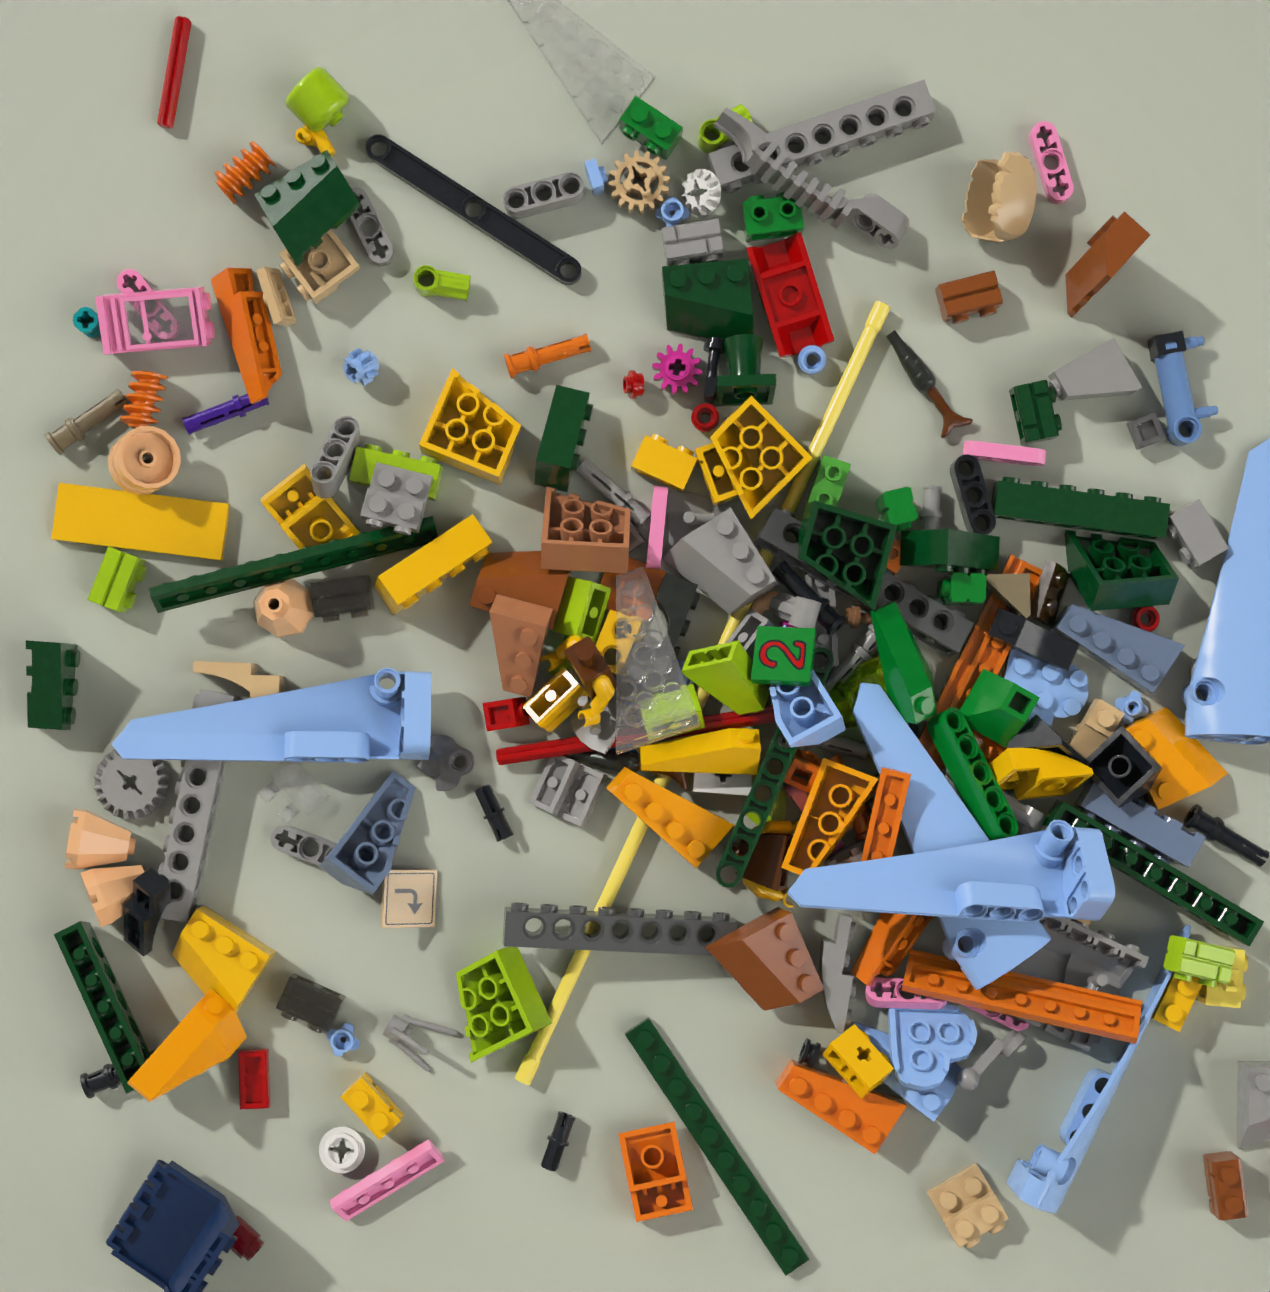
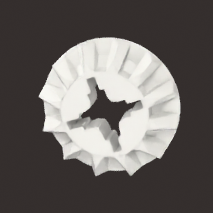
(706, 202)
(331, 1157)

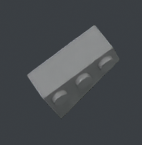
(722, 563)
(1253, 1102)

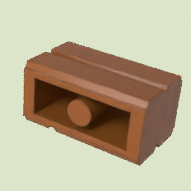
(969, 297)
(1225, 1185)

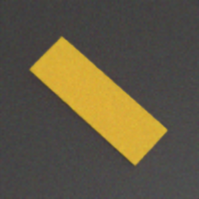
(140, 521)

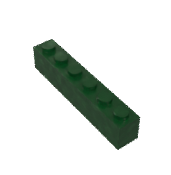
(1079, 509)

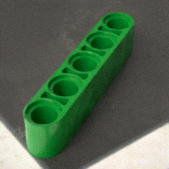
(972, 774)

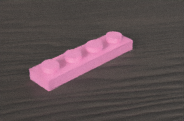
(386, 1180)

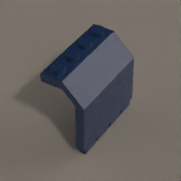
(174, 1229)

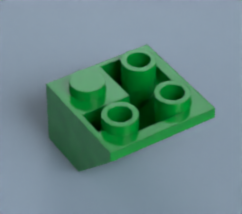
(997, 707)

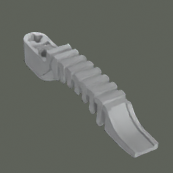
(869, 214)

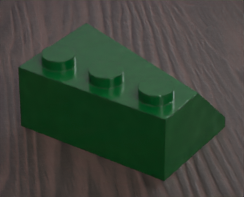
(708, 298)

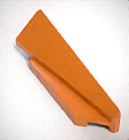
(248, 330)
(888, 945)

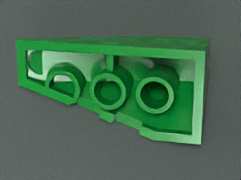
(903, 666)

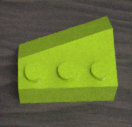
(499, 1002)

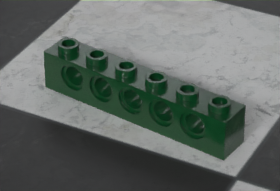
(104, 1000)

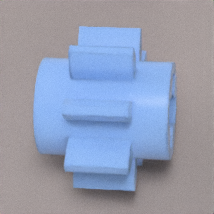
(361, 366)

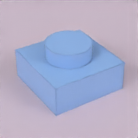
(596, 176)

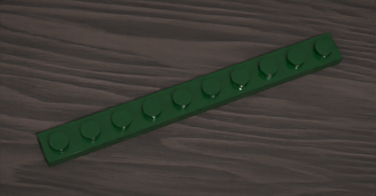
(288, 566)
(717, 1146)

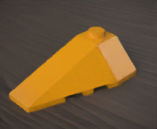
(199, 1041)

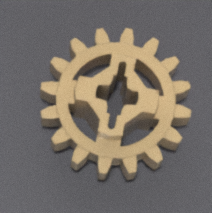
(649, 177)

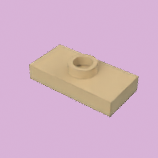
(276, 296)

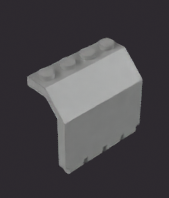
(1098, 948)

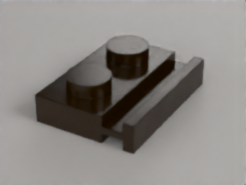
(1049, 592)

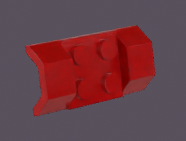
(790, 295)

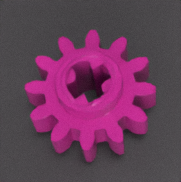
(684, 377)

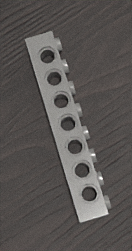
(912, 97)
(202, 822)

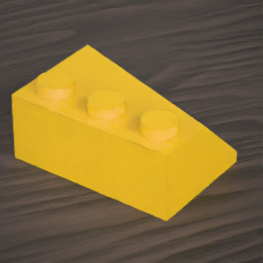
(221, 956)

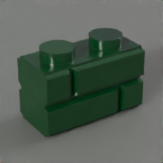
(1035, 412)

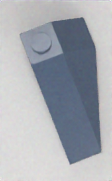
(368, 845)

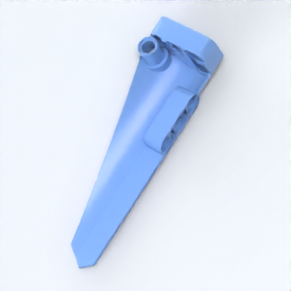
(1235, 646)
(312, 724)
(939, 820)
(1004, 879)
(1049, 1173)

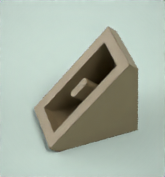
(1012, 591)

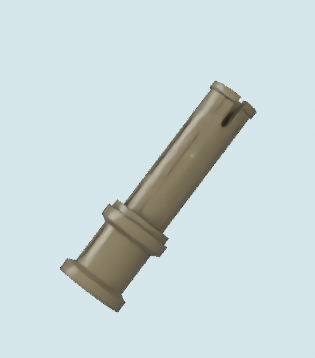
(76, 428)

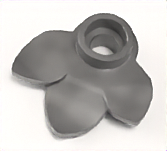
(442, 762)

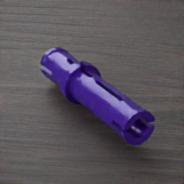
(236, 407)

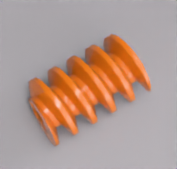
(243, 172)
(143, 399)

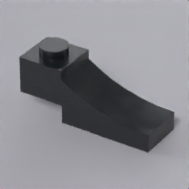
(1032, 640)
(144, 911)

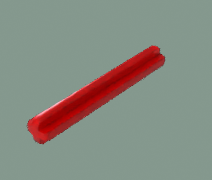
(174, 72)

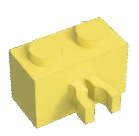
(1228, 994)

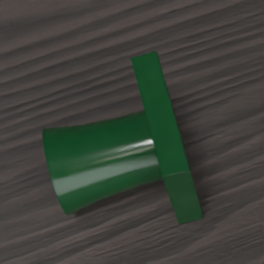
(744, 375)

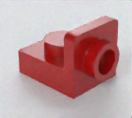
(505, 714)

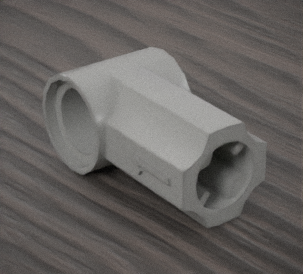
(797, 610)
(1028, 818)

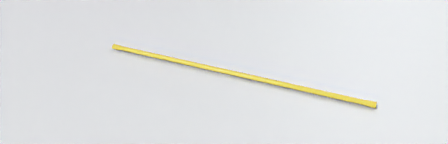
(872, 326)

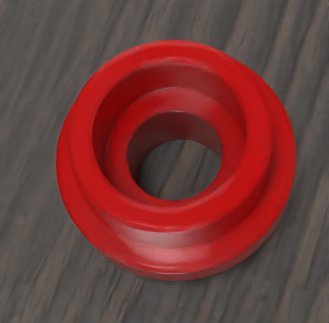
(633, 384)
(705, 408)
(1151, 612)

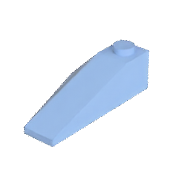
(805, 713)
(928, 1101)

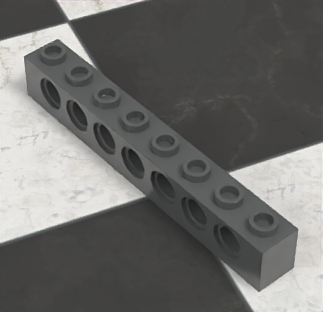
(955, 623)
(603, 939)

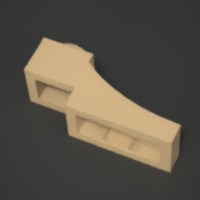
(243, 675)
(1095, 727)

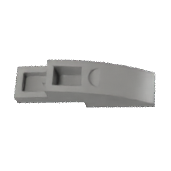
(838, 984)

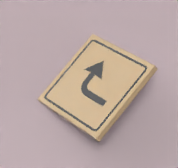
(409, 898)

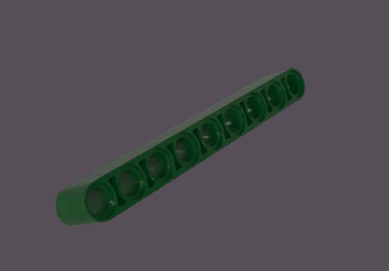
(773, 783)

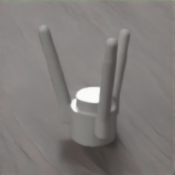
(399, 1032)

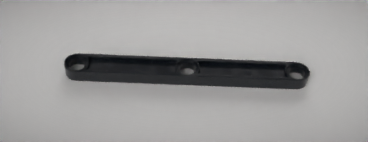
(457, 198)

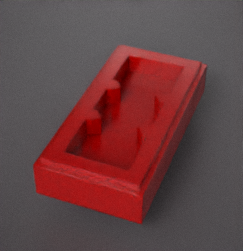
(254, 1079)

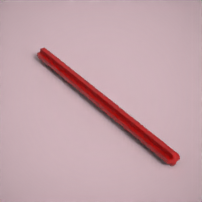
(573, 744)

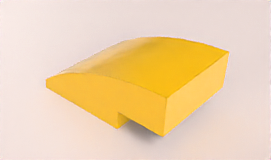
(304, 515)
(1038, 773)

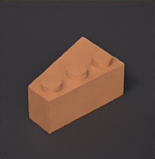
(519, 641)

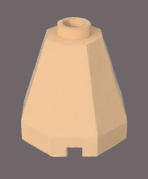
(293, 611)
(97, 841)
(110, 890)

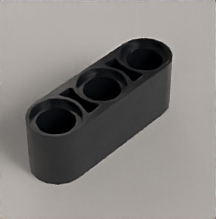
(976, 482)

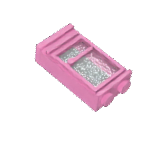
(155, 320)

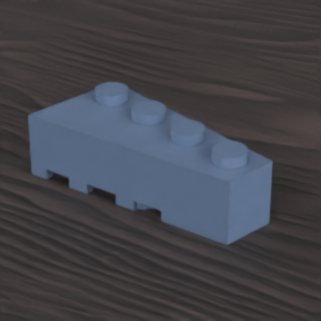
(1122, 648)
(1142, 825)

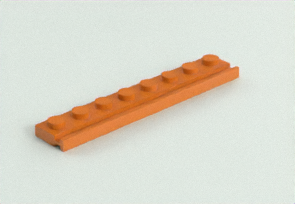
(977, 654)
(1026, 998)

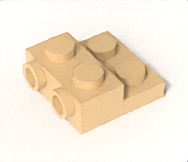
(321, 269)
(968, 1206)

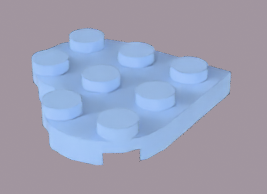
(1059, 691)
(927, 1042)

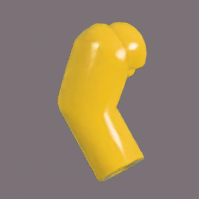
(316, 139)

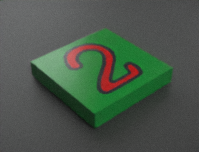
(783, 656)

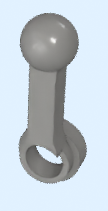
(969, 1077)

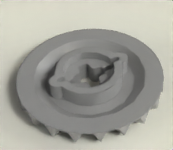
(131, 803)

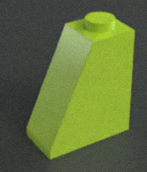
(726, 675)

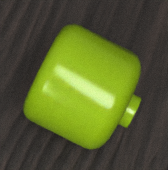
(318, 100)

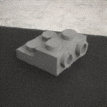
(396, 499)

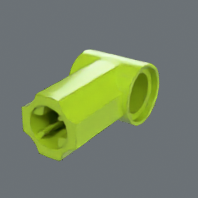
(710, 146)
(445, 283)

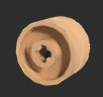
(135, 449)

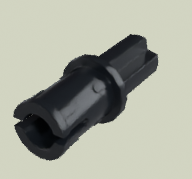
(493, 813)
(557, 1141)

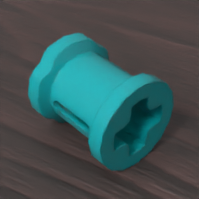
(84, 315)

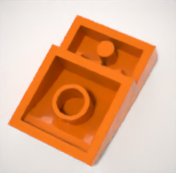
(655, 1171)

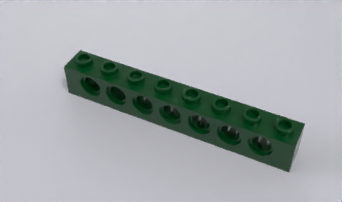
(1165, 879)

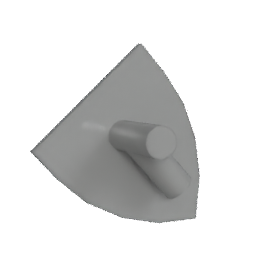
(688, 513)
(598, 736)
(1090, 976)

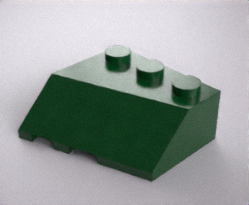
(308, 204)
(846, 548)
(1119, 572)

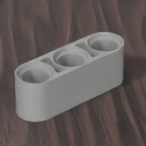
(529, 191)
(335, 468)

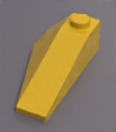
(712, 752)

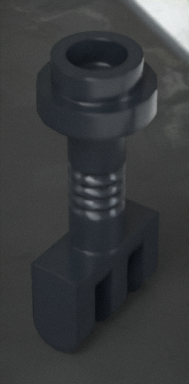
(714, 347)

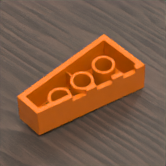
(835, 1102)

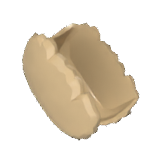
(1000, 198)

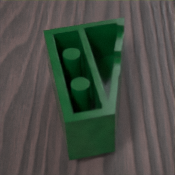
(562, 437)
(950, 551)
(52, 685)

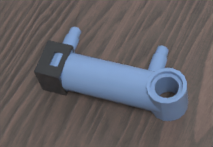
(1175, 387)

